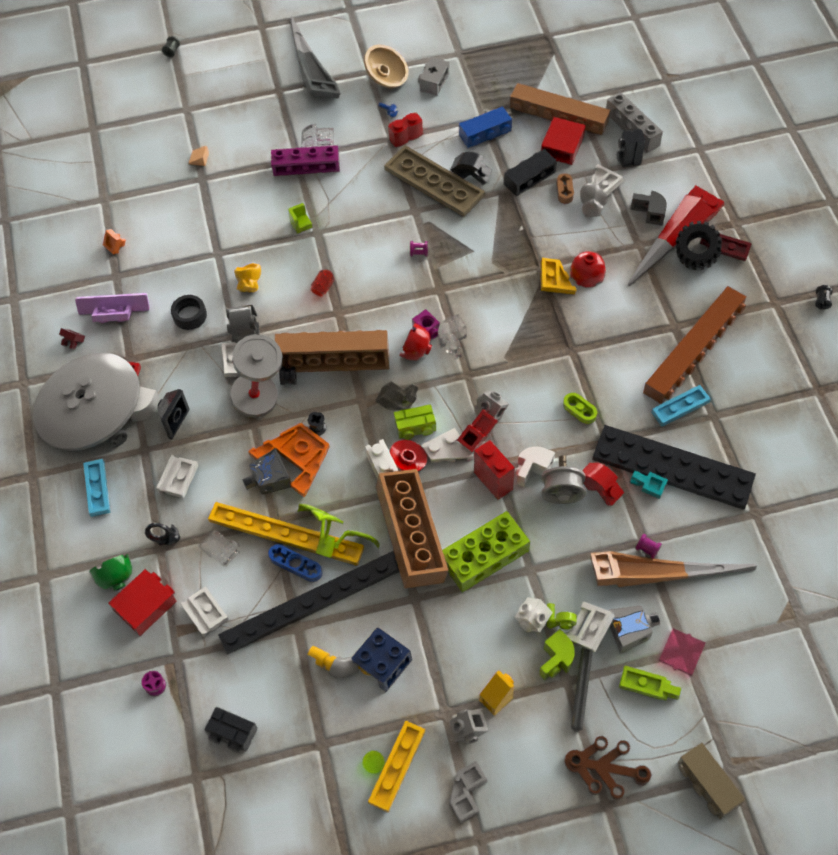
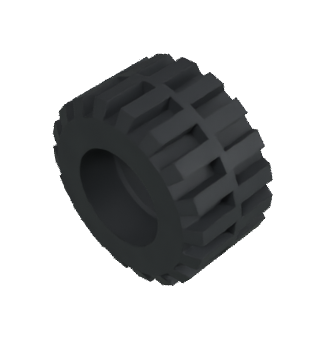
(698, 231)

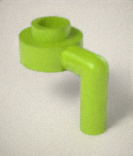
(565, 620)

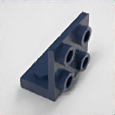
(382, 658)

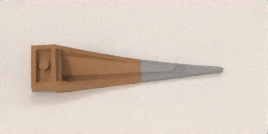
(631, 570)

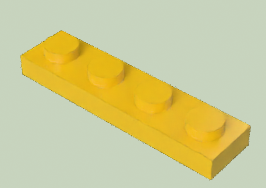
(396, 766)

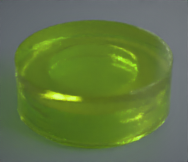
(373, 762)

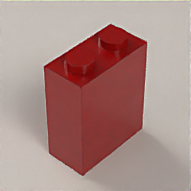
(563, 140)
(494, 469)
(143, 601)

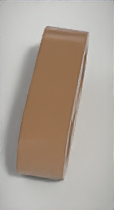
(561, 188)

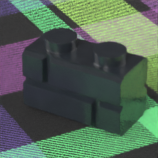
(631, 148)
(230, 729)

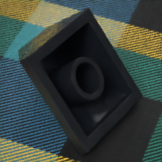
(172, 411)

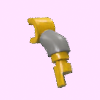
(337, 666)

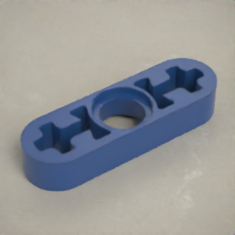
(300, 570)

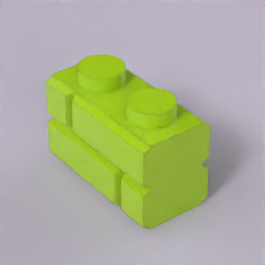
(415, 422)

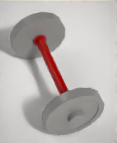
(256, 361)

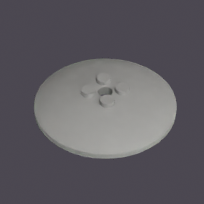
(107, 405)

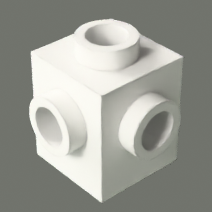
(533, 615)

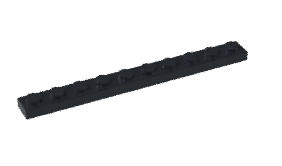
(309, 603)

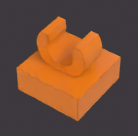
(113, 241)

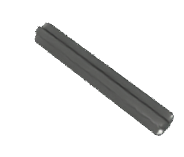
(581, 689)

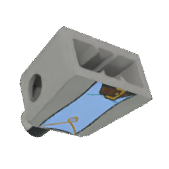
(632, 626)

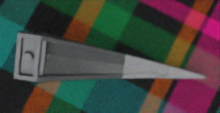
(314, 75)

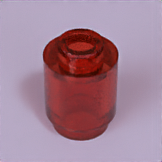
(322, 282)

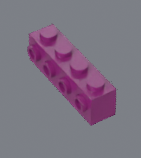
(305, 160)

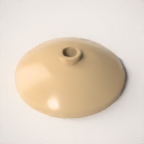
(385, 66)

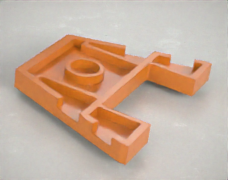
(302, 449)

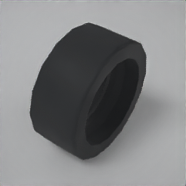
(186, 301)

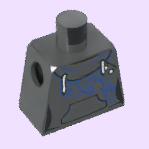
(268, 474)

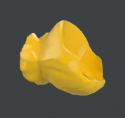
(248, 277)

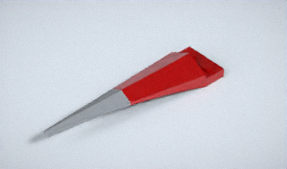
(695, 206)

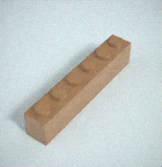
(551, 105)

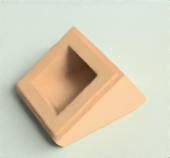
(199, 156)

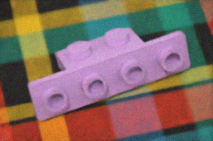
(112, 307)

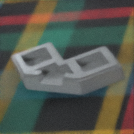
(460, 800)

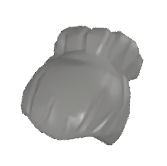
(592, 199)

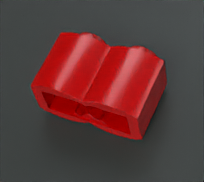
(405, 129)

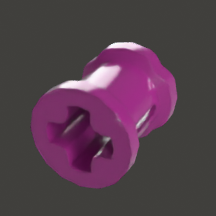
(424, 251)
(648, 546)

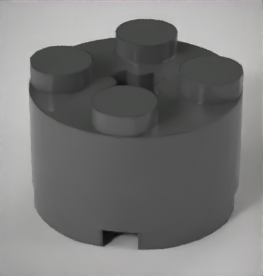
(242, 322)

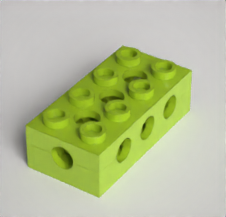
(487, 539)

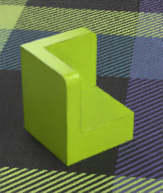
(299, 218)

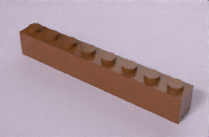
(694, 345)

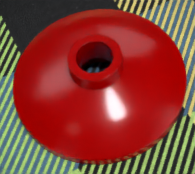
(408, 455)

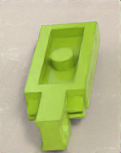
(648, 684)

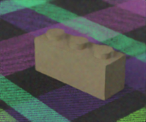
(710, 781)

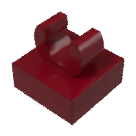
(72, 336)

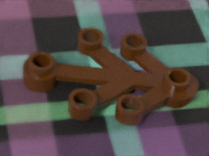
(604, 767)

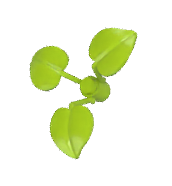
(326, 543)

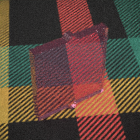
(682, 652)

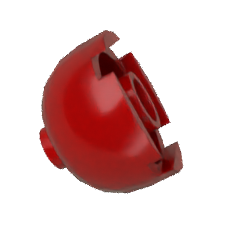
(588, 269)
(416, 344)

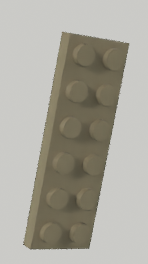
(434, 181)

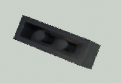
(530, 172)

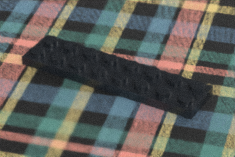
(680, 467)

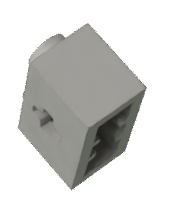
(434, 76)

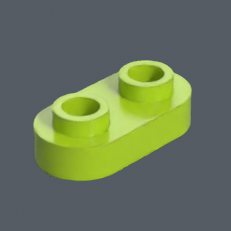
(581, 408)

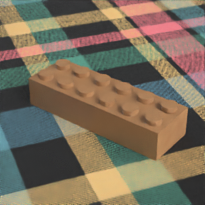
(335, 350)
(411, 528)

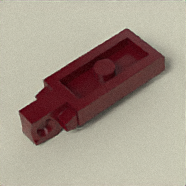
(732, 247)

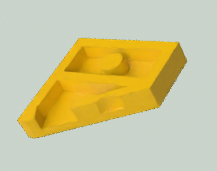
(554, 277)

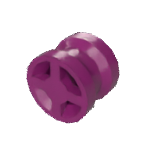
(150, 679)

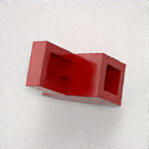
(478, 431)
(602, 480)

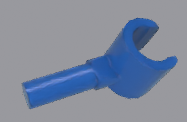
(392, 112)

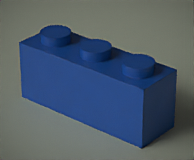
(485, 127)

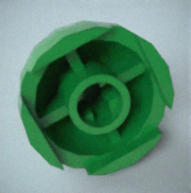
(113, 573)

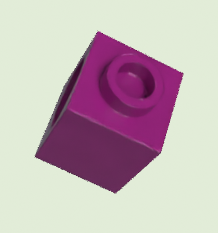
(427, 321)

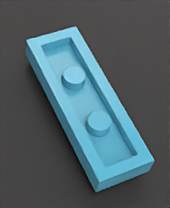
(680, 405)
(96, 487)

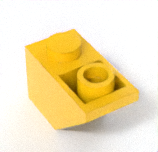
(497, 692)

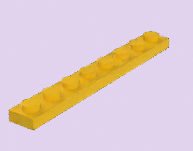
(281, 532)

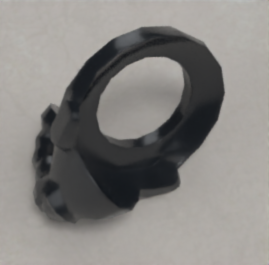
(170, 537)

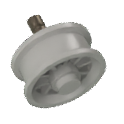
(563, 483)

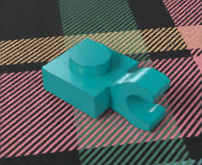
(651, 484)

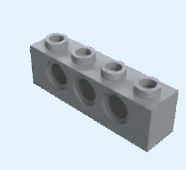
(629, 118)

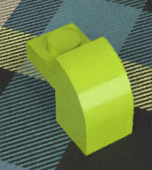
(561, 652)

